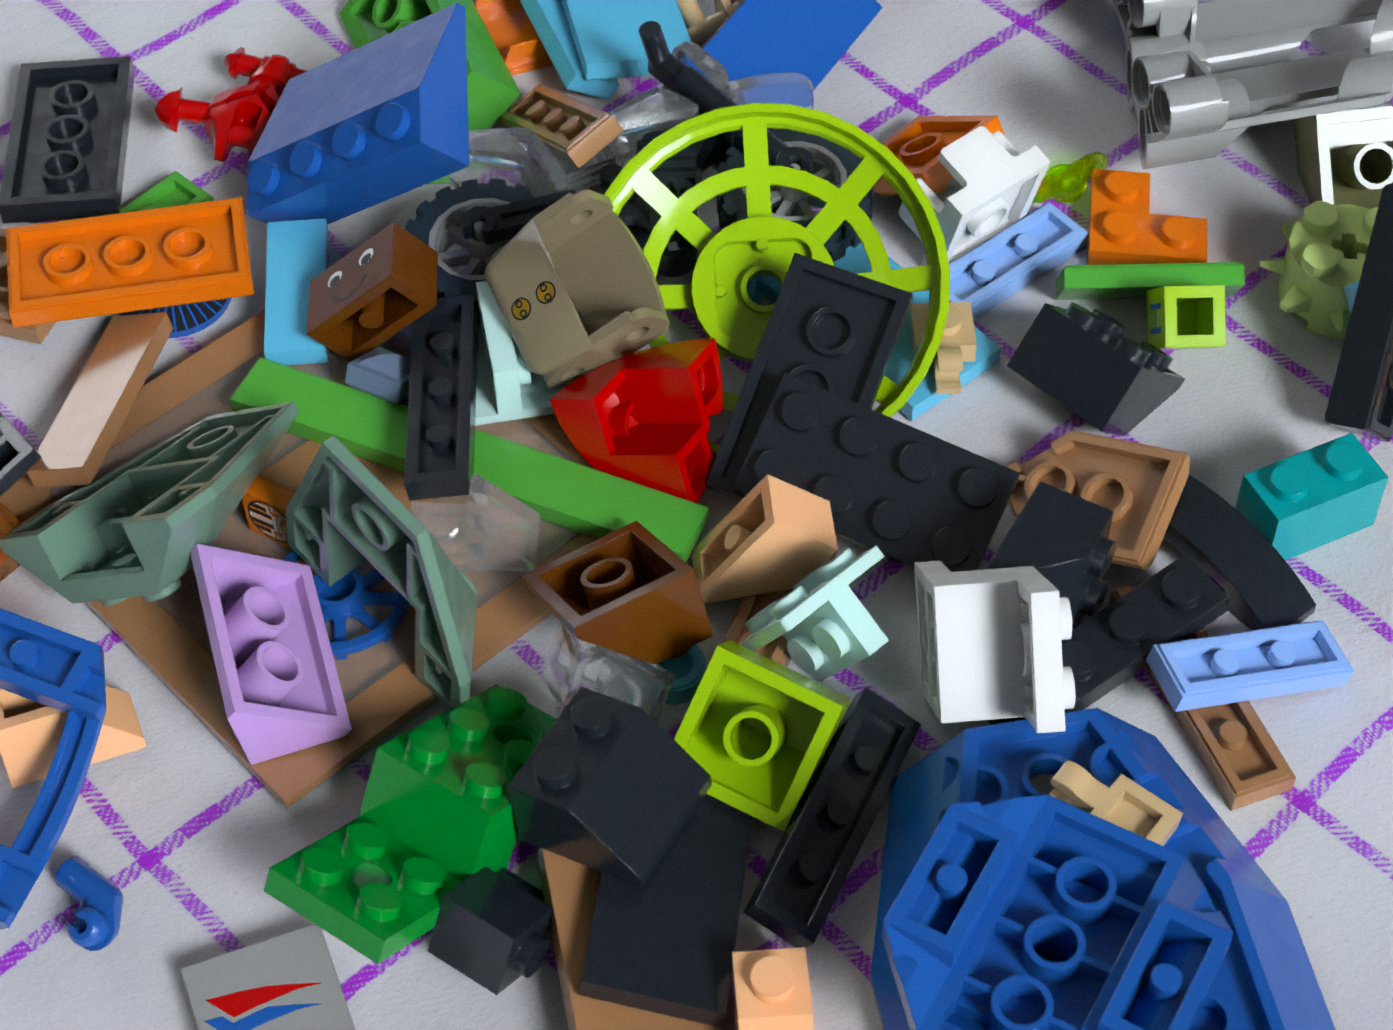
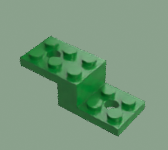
(424, 826)

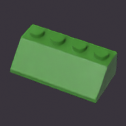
(489, 82)

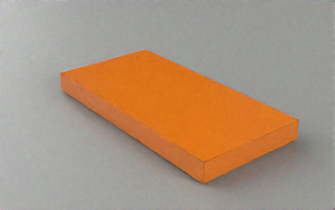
(128, 262)

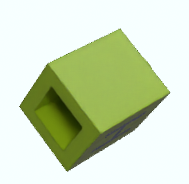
(1186, 317)

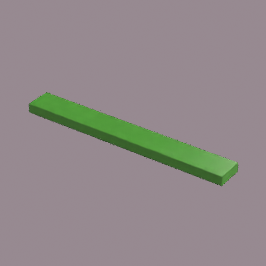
(551, 485)

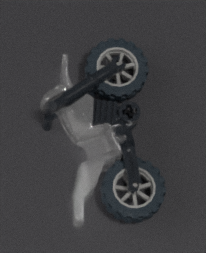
(518, 177)

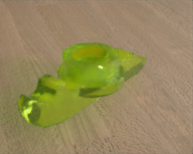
(1068, 181)

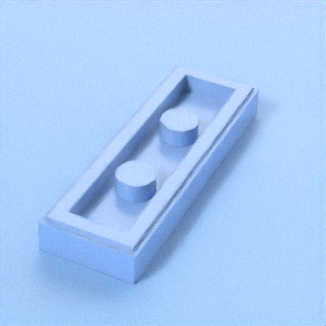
(1015, 258)
(1249, 665)

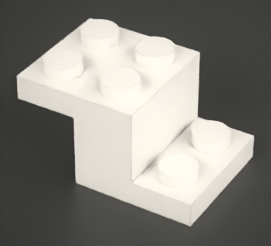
(993, 645)

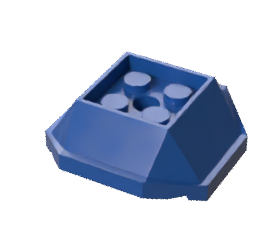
(1058, 881)

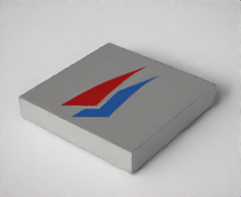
(270, 986)

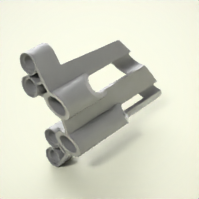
(1217, 64)

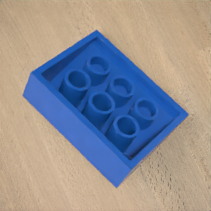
(366, 125)

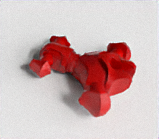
(236, 114)

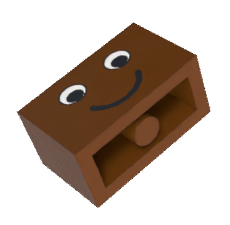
(372, 292)

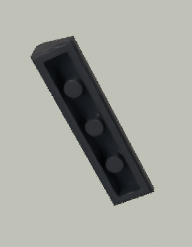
(1364, 376)

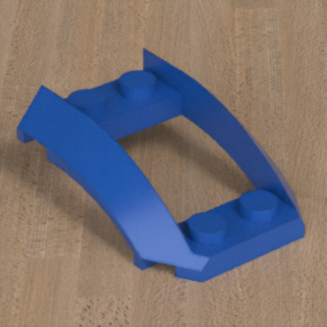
(69, 677)

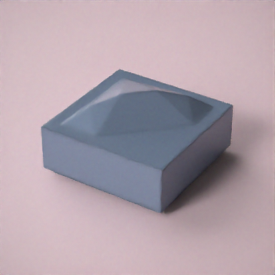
(381, 374)

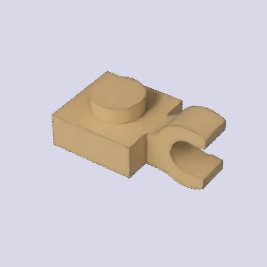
(956, 346)
(1121, 804)

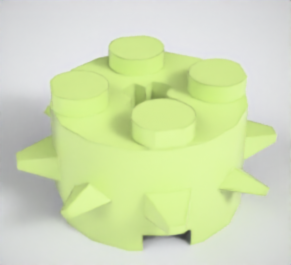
(1320, 260)

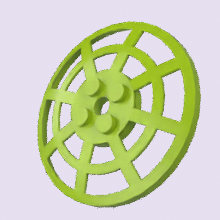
(768, 243)

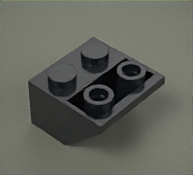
(1094, 368)

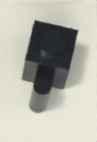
(492, 928)

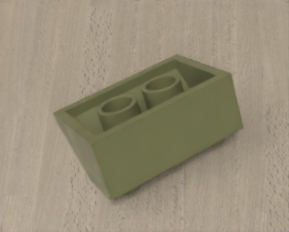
(1346, 155)

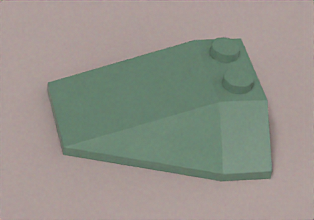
(350, 517)
(141, 520)

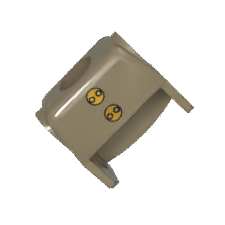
(576, 289)

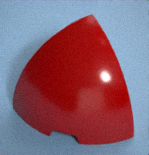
(648, 416)

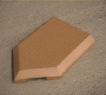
(1124, 476)

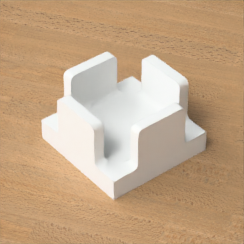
(995, 190)

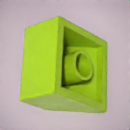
(759, 731)

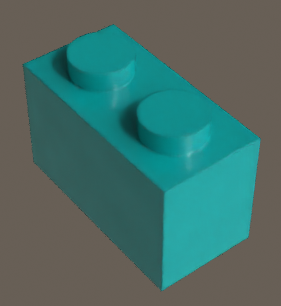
(1313, 496)

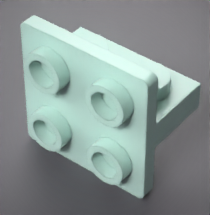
(504, 383)
(822, 618)

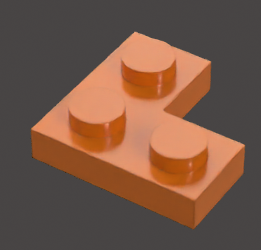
(1126, 232)

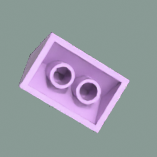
(270, 652)

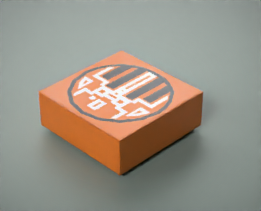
(266, 507)

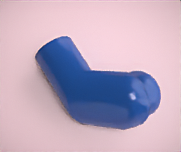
(99, 904)

